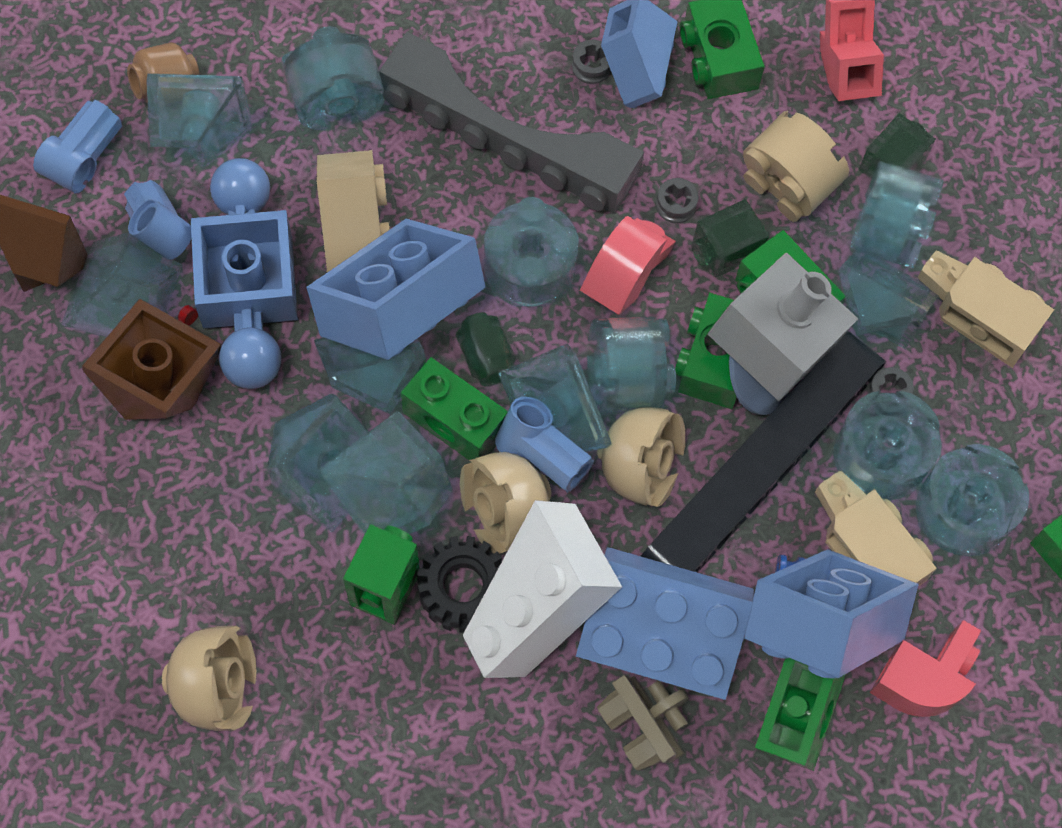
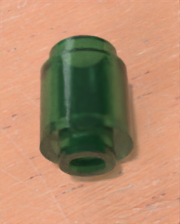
(485, 347)

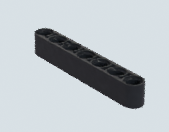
(766, 456)

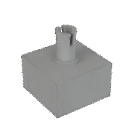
(782, 325)

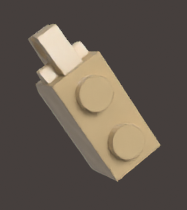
(985, 305)
(872, 530)

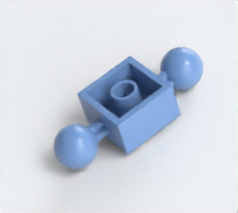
(244, 272)

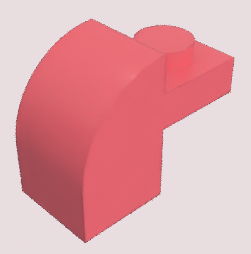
(848, 50)
(626, 263)
(928, 685)

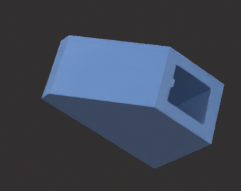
(638, 49)

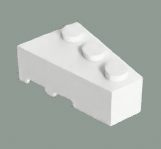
(540, 592)

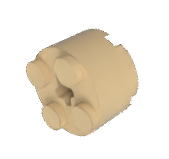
(794, 165)

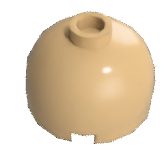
(643, 454)
(502, 492)
(209, 678)

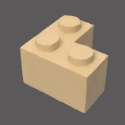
(349, 201)

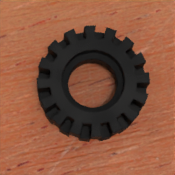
(439, 565)

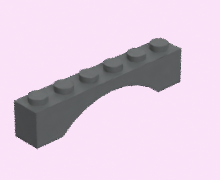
(588, 165)

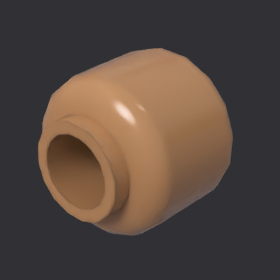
(159, 59)

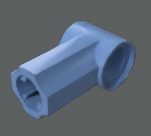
(74, 153)
(155, 220)
(530, 435)

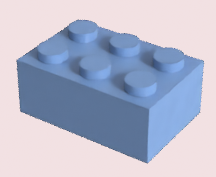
(396, 288)
(830, 613)
(669, 625)

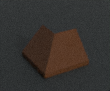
(39, 244)
(152, 364)

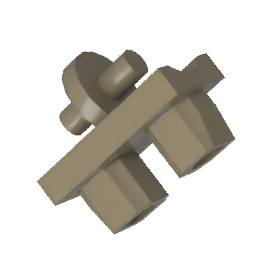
(632, 702)

